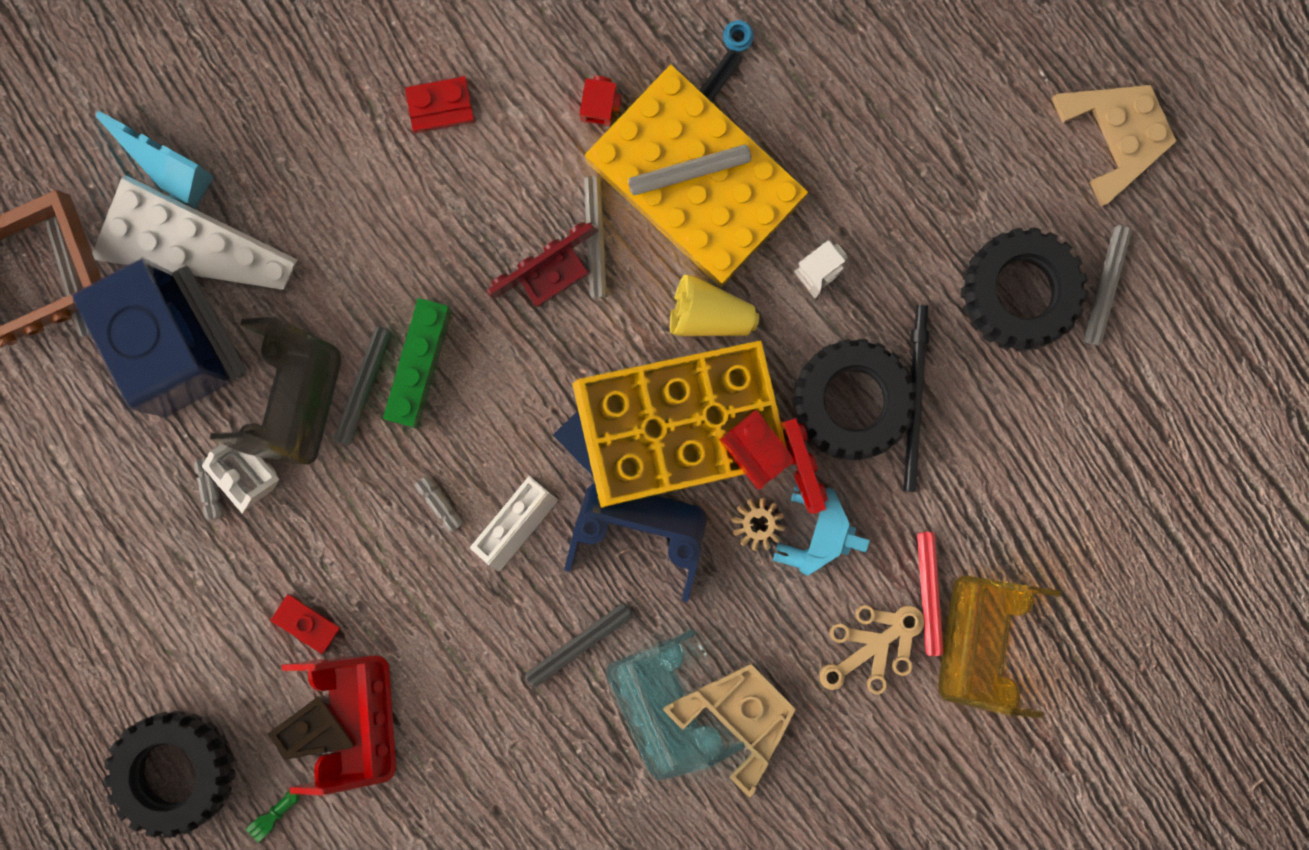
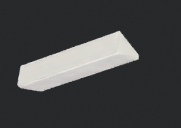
(514, 524)

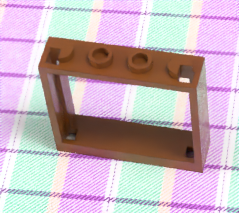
(27, 215)

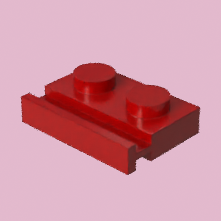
(439, 104)
(757, 449)

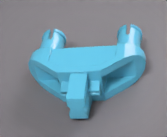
(829, 539)

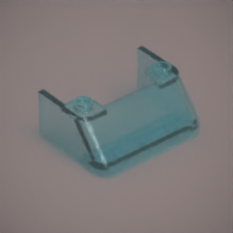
(643, 687)

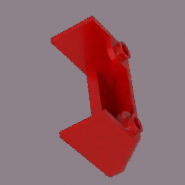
(363, 705)

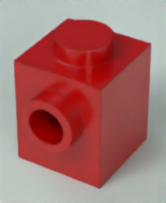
(599, 101)

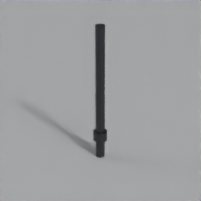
(919, 338)

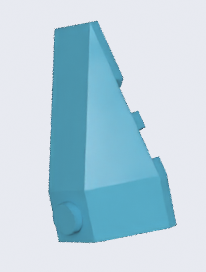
(169, 170)

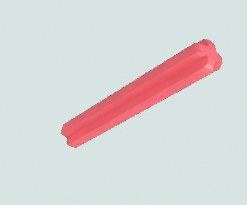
(930, 593)

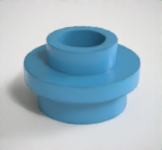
(741, 27)

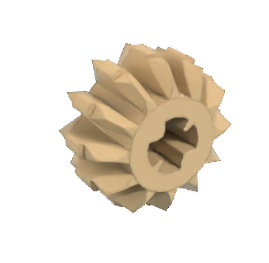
(758, 513)

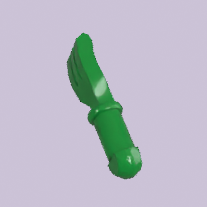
(266, 822)

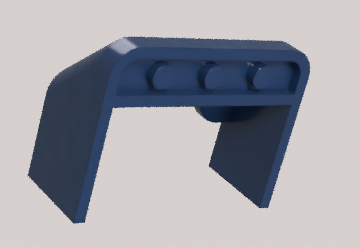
(651, 514)

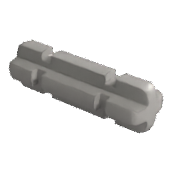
(208, 491)
(438, 504)

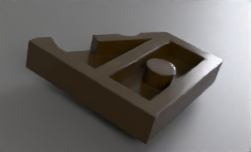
(311, 732)

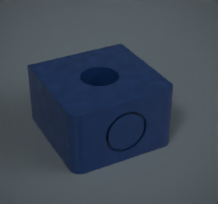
(150, 339)

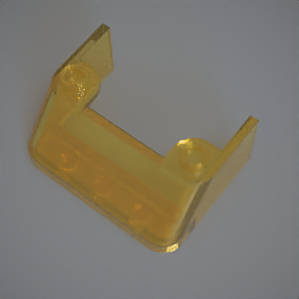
(978, 644)

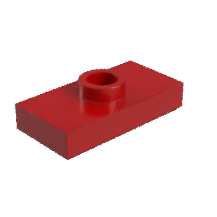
(305, 624)

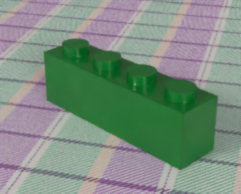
(417, 363)

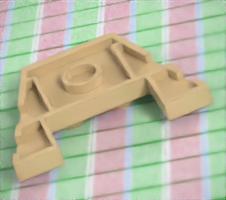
(1131, 126)
(748, 709)

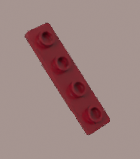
(550, 271)

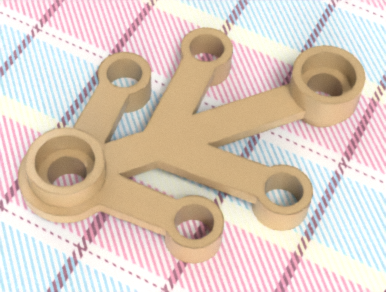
(876, 645)

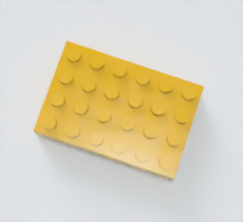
(709, 218)
(662, 421)

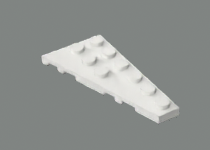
(176, 236)

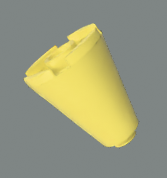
(710, 311)

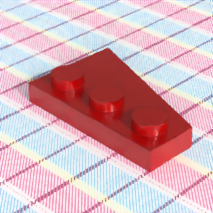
(812, 493)

